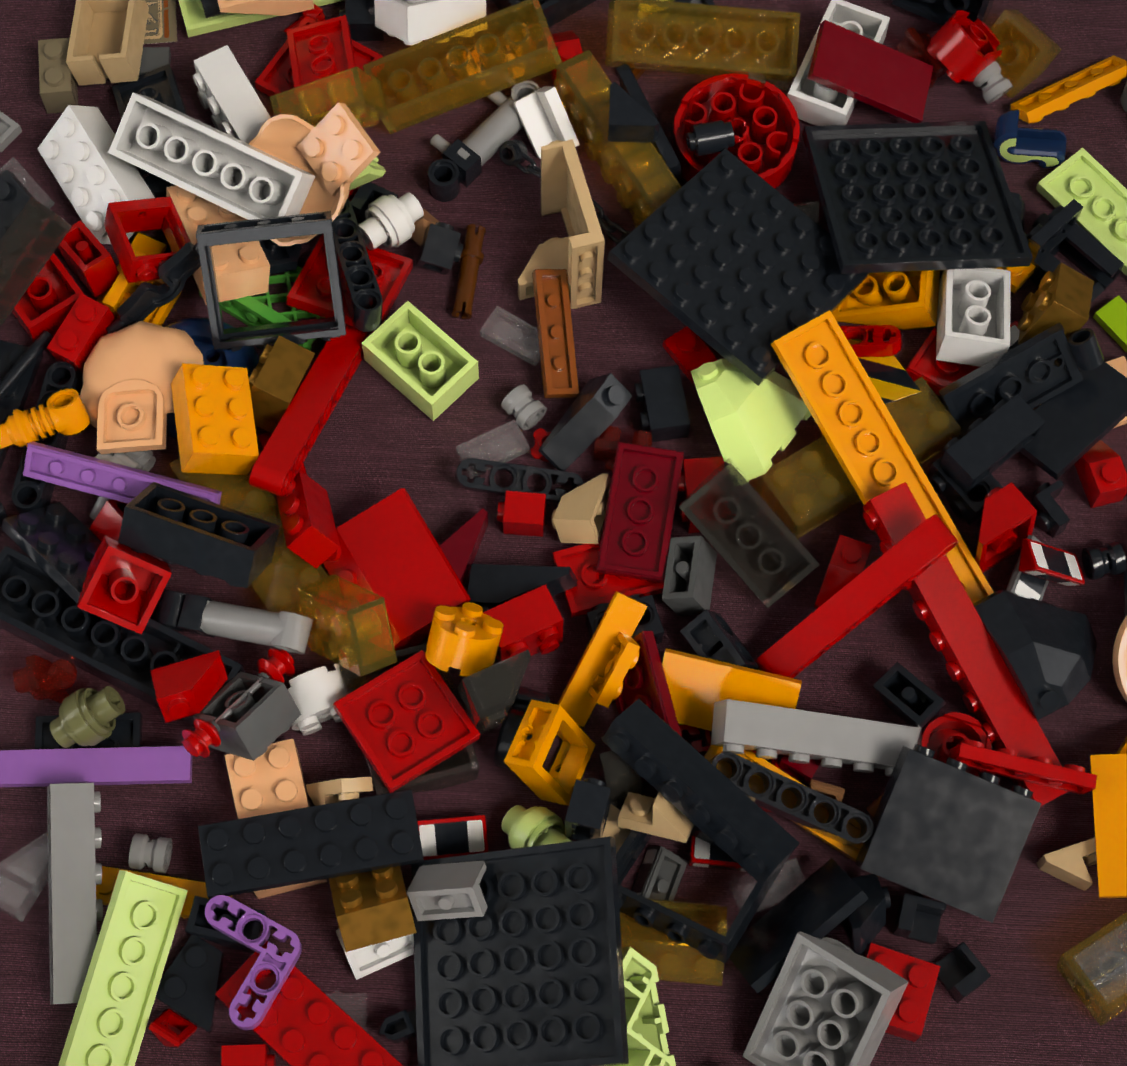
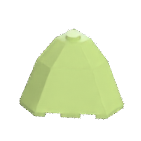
(749, 418)
(644, 1014)

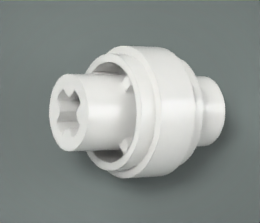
(390, 220)

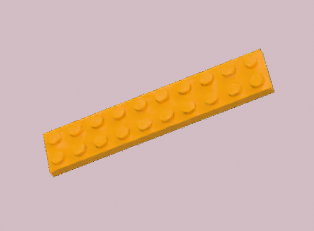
(863, 429)

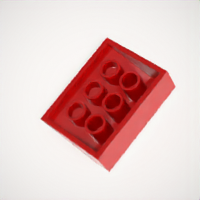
(399, 559)

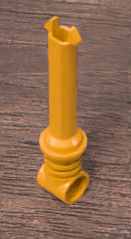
(63, 413)

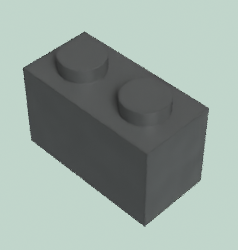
(689, 575)

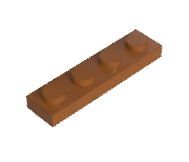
(555, 333)

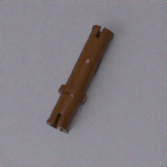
(470, 260)

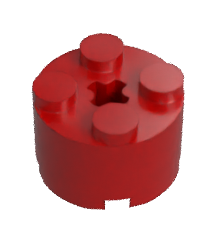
(964, 47)
(950, 731)

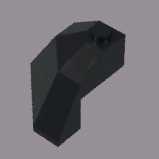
(1043, 647)

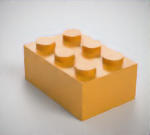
(214, 419)

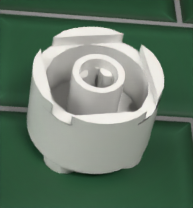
(314, 696)

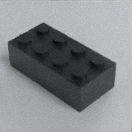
(198, 535)

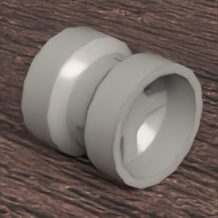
(992, 83)
(523, 407)
(153, 853)

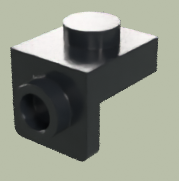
(1049, 514)

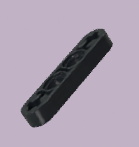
(519, 475)

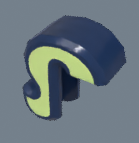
(1027, 144)

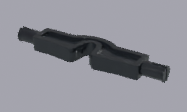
(150, 296)

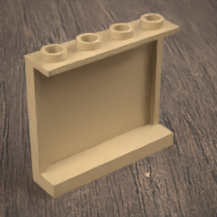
(567, 192)

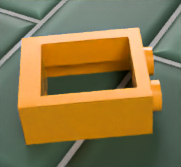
(527, 756)

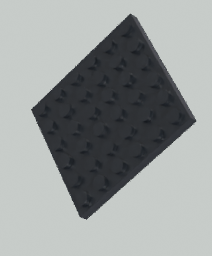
(915, 197)
(735, 263)
(535, 972)

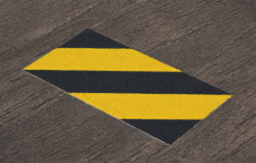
(888, 376)

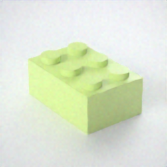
(420, 360)

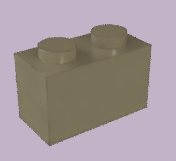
(56, 80)

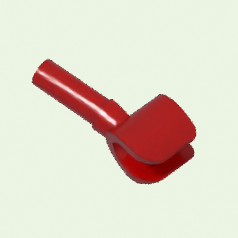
(316, 13)

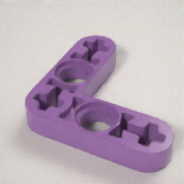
(267, 959)

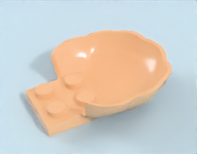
(331, 151)
(130, 385)

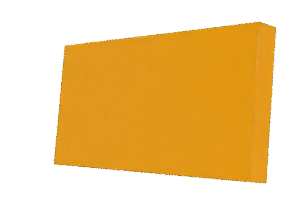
(700, 682)
(1110, 823)

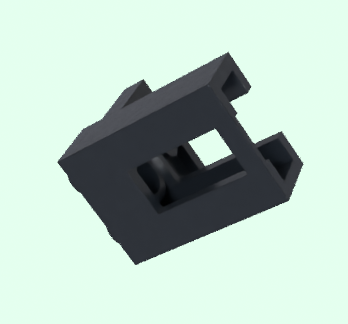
(1062, 234)

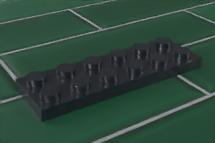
(310, 844)

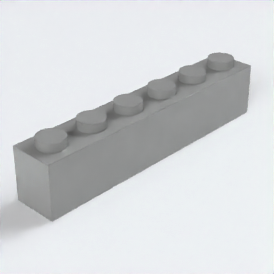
(810, 736)
(72, 886)

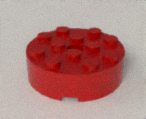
(761, 119)

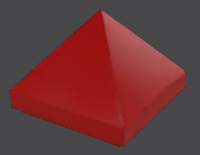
(172, 1029)

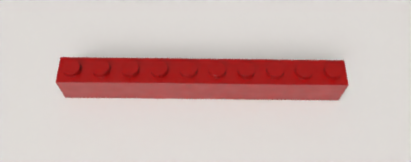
(964, 641)

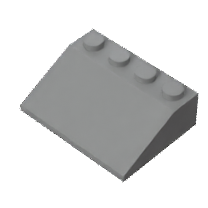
(825, 1008)

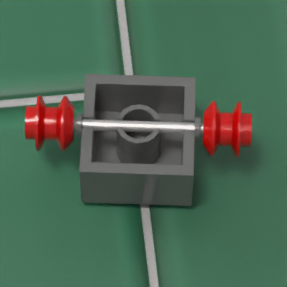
(246, 712)

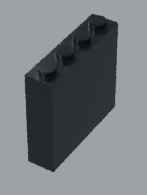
(948, 832)

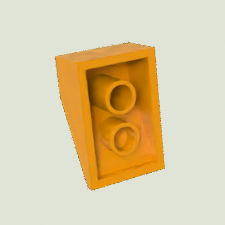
(893, 299)

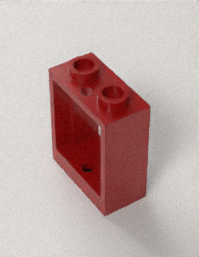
(126, 218)

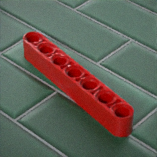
(308, 413)
(859, 599)

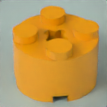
(463, 639)

